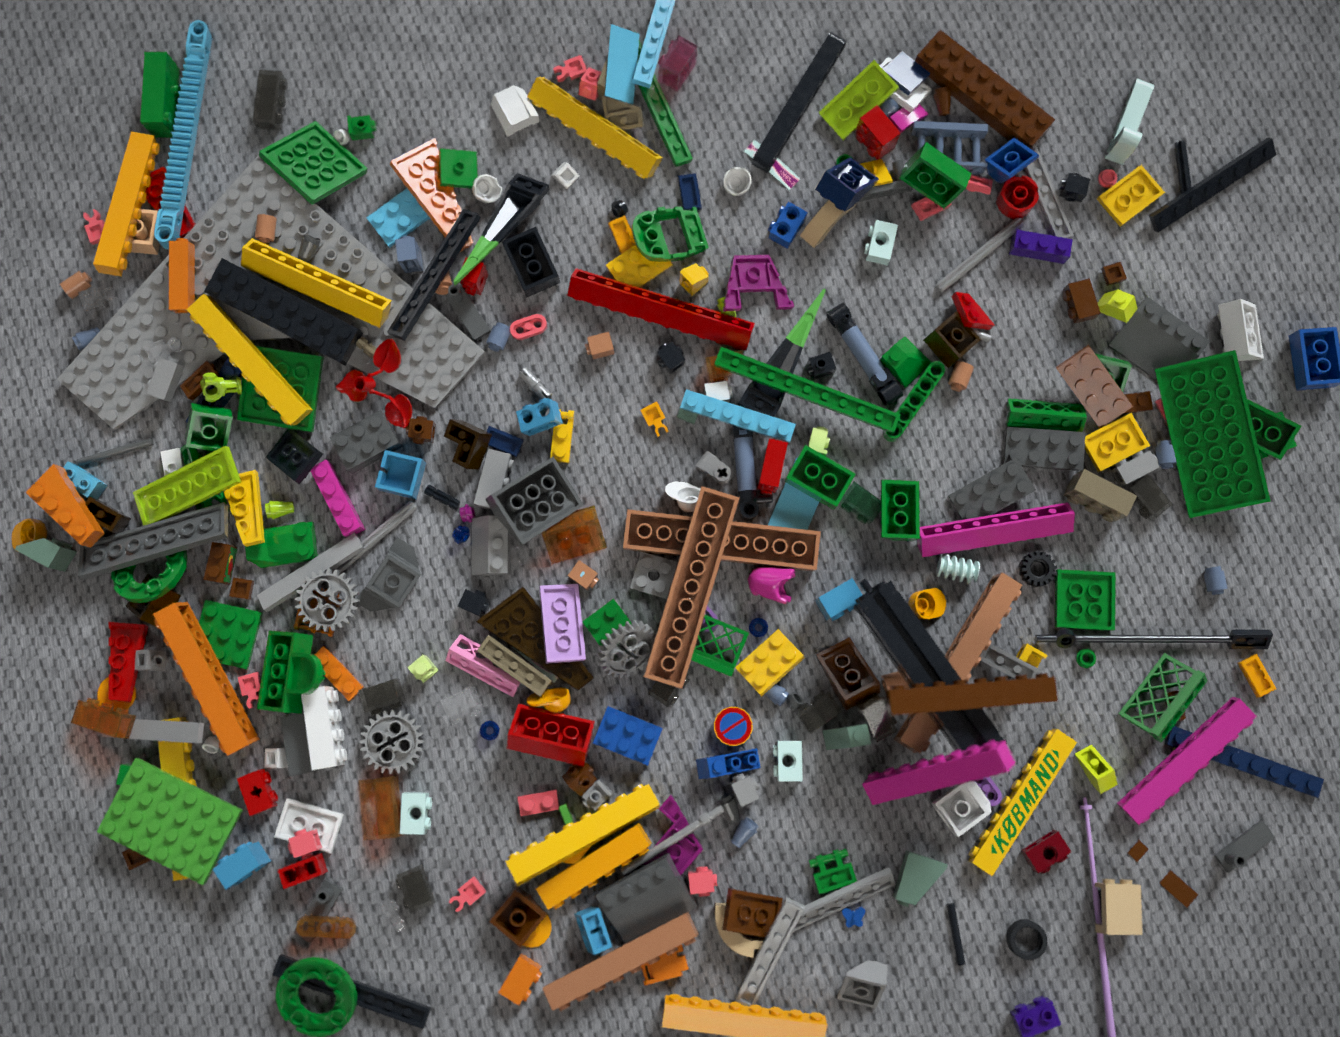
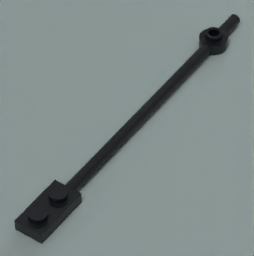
(1236, 640)

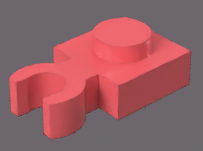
(573, 68)
(95, 227)
(250, 687)
(469, 893)

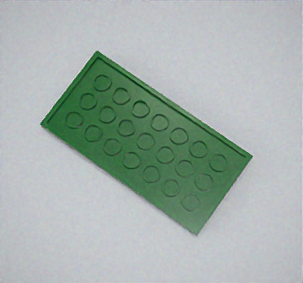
(1212, 434)

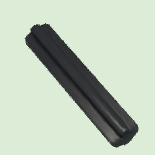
(1182, 165)

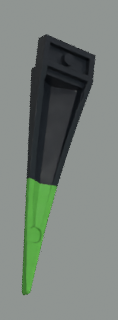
(516, 203)
(767, 399)

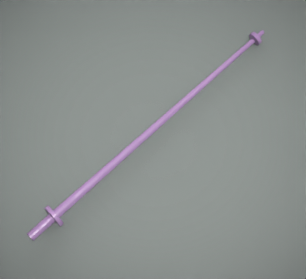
(1101, 945)

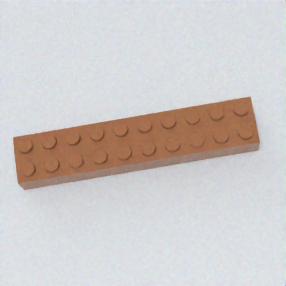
(745, 543)
(691, 587)
(965, 651)

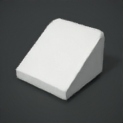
(565, 174)
(275, 758)

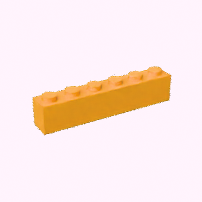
(593, 866)

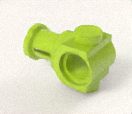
(221, 386)

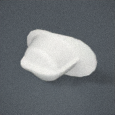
(684, 493)

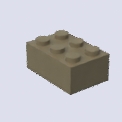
(1099, 496)

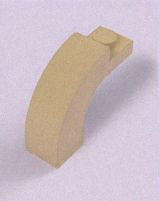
(822, 223)
(736, 941)

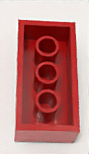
(550, 735)

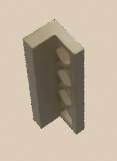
(514, 665)

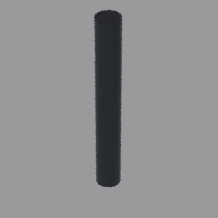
(956, 934)

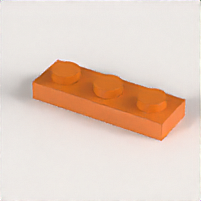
(338, 674)

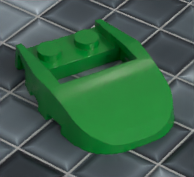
(650, 238)

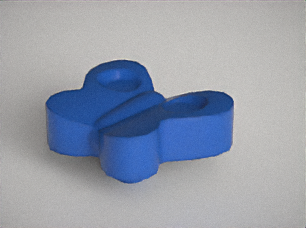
(853, 917)

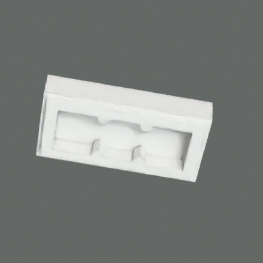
(171, 460)

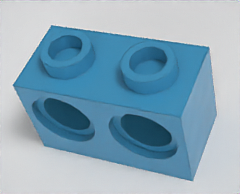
(539, 421)
(593, 930)

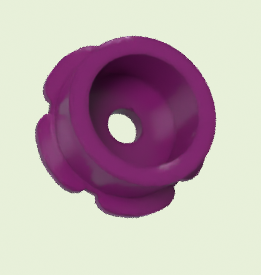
(467, 513)

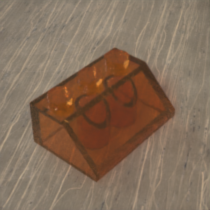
(574, 535)
(380, 807)

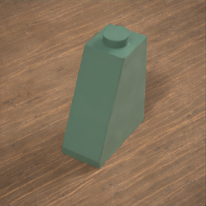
(846, 737)
(916, 877)

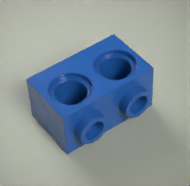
(790, 226)

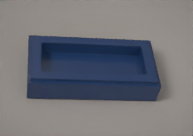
(689, 191)
(505, 442)

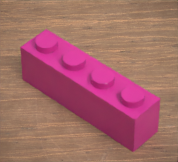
(337, 498)

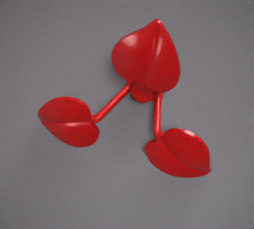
(358, 385)

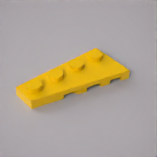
(246, 508)

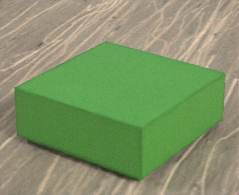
(565, 813)

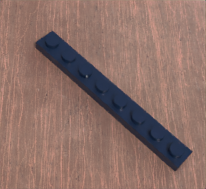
(1257, 766)

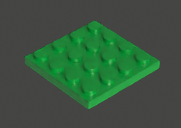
(313, 162)
(301, 372)

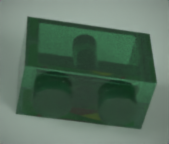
(861, 503)

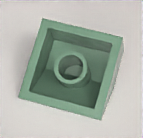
(50, 553)

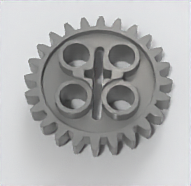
(318, 615)
(618, 659)
(384, 726)

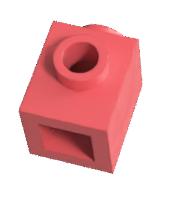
(588, 84)
(304, 843)
(702, 881)

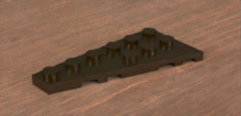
(520, 625)

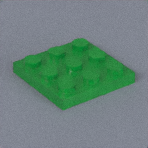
(1085, 599)
(230, 632)

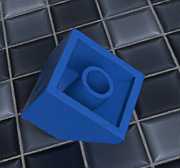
(1009, 160)

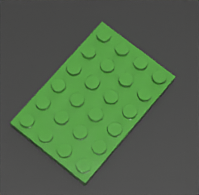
(170, 821)

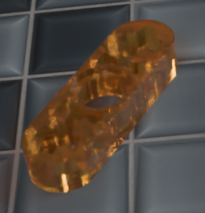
(321, 919)

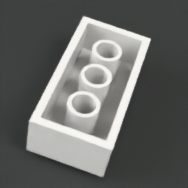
(323, 728)

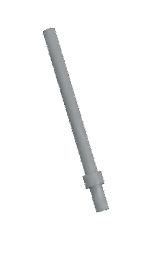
(705, 819)

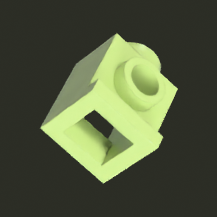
(819, 440)
(423, 668)

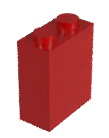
(772, 466)

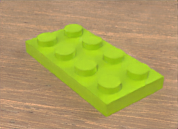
(862, 94)

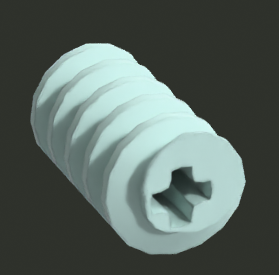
(958, 568)

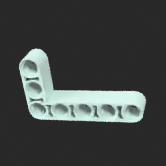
(1126, 135)

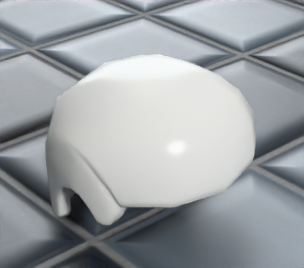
(737, 177)
(486, 188)

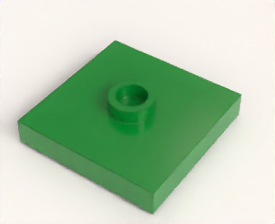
(457, 168)

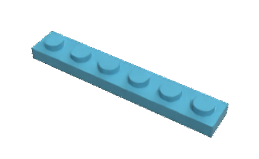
(653, 43)
(737, 416)

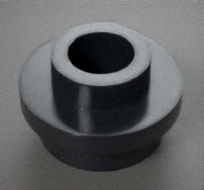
(619, 208)

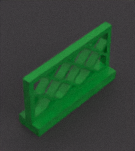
(711, 660)
(1175, 708)

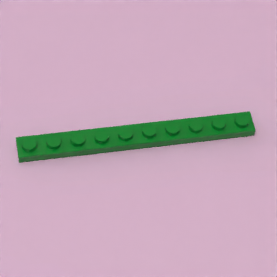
(807, 390)

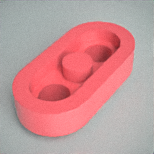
(528, 327)

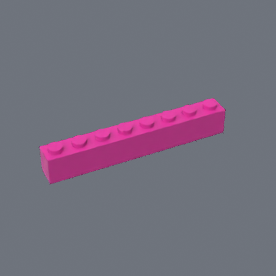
(996, 529)
(1187, 760)
(939, 772)

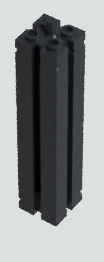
(920, 661)

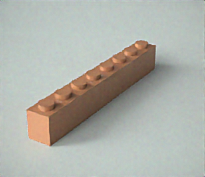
(620, 961)

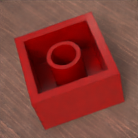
(877, 133)

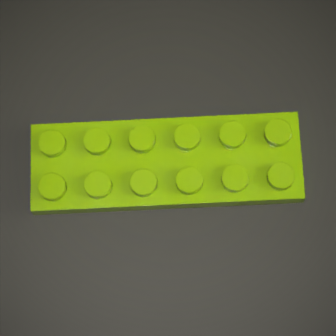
(187, 486)

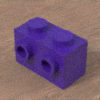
(1035, 1017)

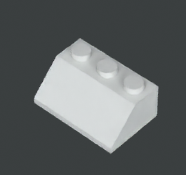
(1240, 329)

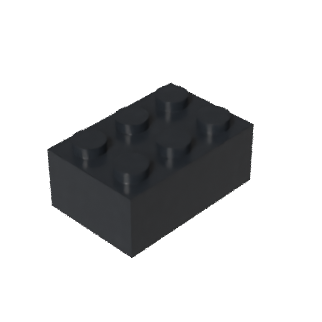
(531, 262)

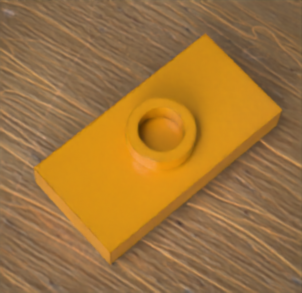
(622, 234)
(1256, 676)

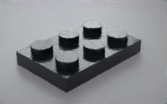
(294, 456)

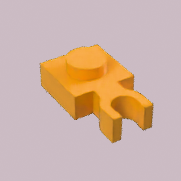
(654, 415)

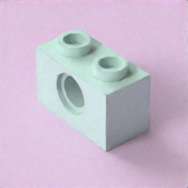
(880, 231)
(791, 772)
(408, 822)

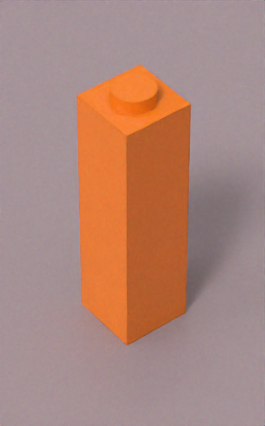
(181, 275)

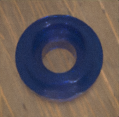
(461, 534)
(762, 622)
(485, 735)

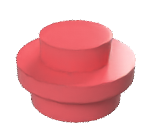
(1107, 178)

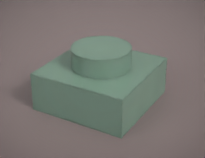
(687, 416)

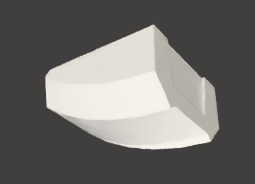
(513, 110)
(962, 807)

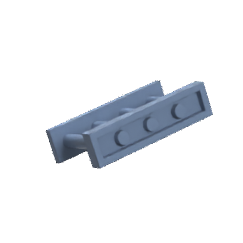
(958, 132)

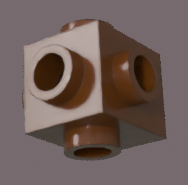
(427, 430)
(580, 778)

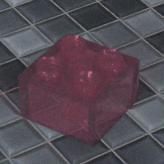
(677, 63)

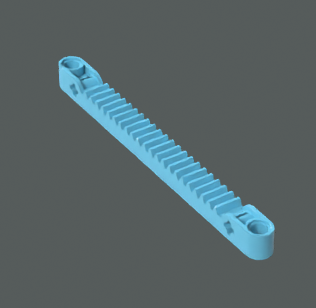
(185, 129)

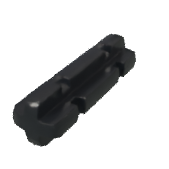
(442, 497)

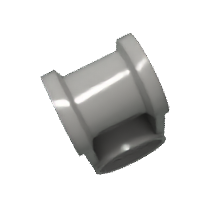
(712, 466)

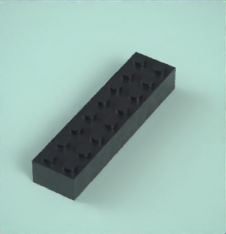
(283, 311)

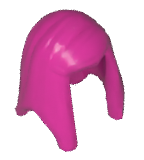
(770, 583)

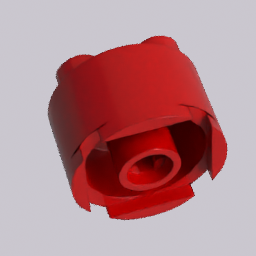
(1008, 199)

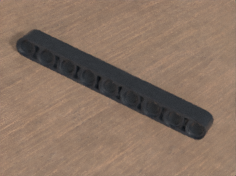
(798, 102)

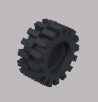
(1045, 560)

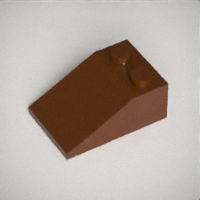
(848, 673)

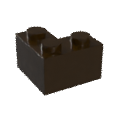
(471, 443)
(107, 516)

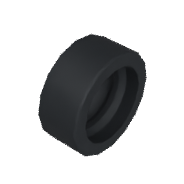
(1042, 939)

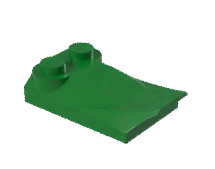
(284, 546)

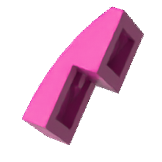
(904, 119)

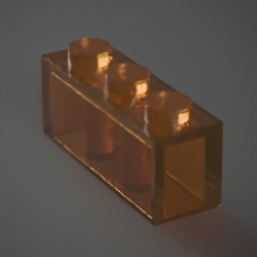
(103, 718)

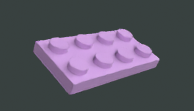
(562, 623)

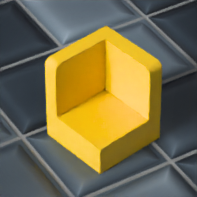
(1031, 655)

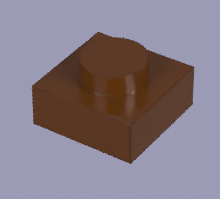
(1113, 273)
(241, 588)

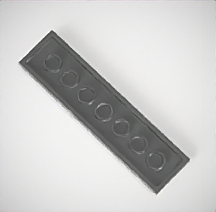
(154, 541)

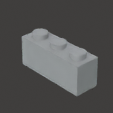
(493, 476)

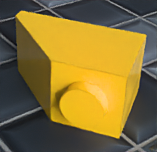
(693, 278)

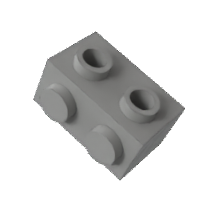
(744, 789)

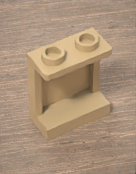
(1120, 908)

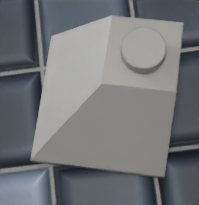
(864, 984)

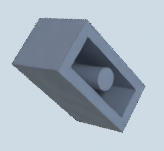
(409, 254)

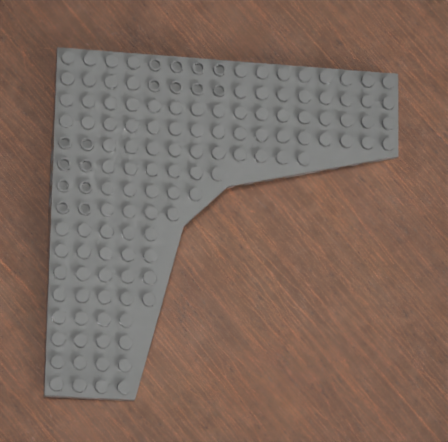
(115, 367)

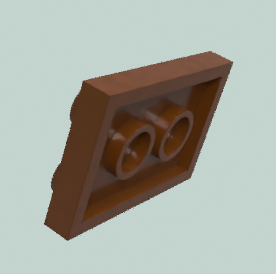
(750, 912)

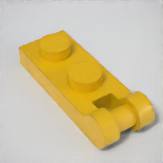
(562, 438)

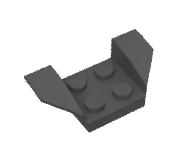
(392, 579)

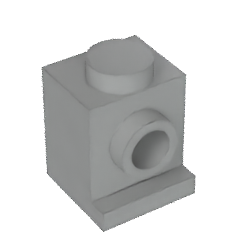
(151, 660)
(603, 791)

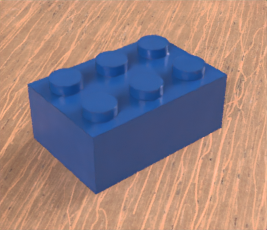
(1315, 358)
(627, 735)

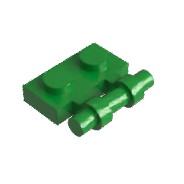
(834, 877)

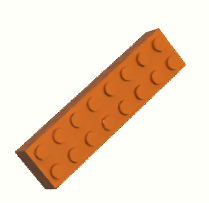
(206, 677)

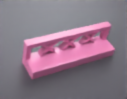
(480, 668)

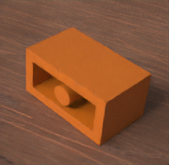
(520, 979)

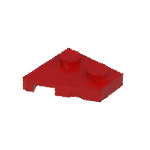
(971, 312)

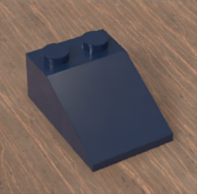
(846, 184)

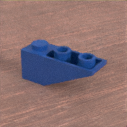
(727, 763)

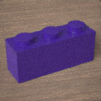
(1040, 246)

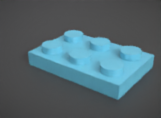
(398, 217)

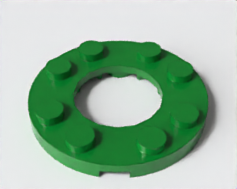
(155, 588)
(306, 1021)

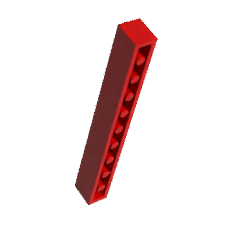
(660, 309)

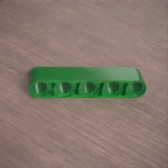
(918, 394)

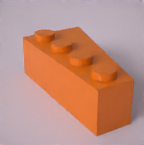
(61, 501)

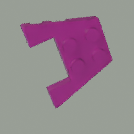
(754, 274)
(684, 850)

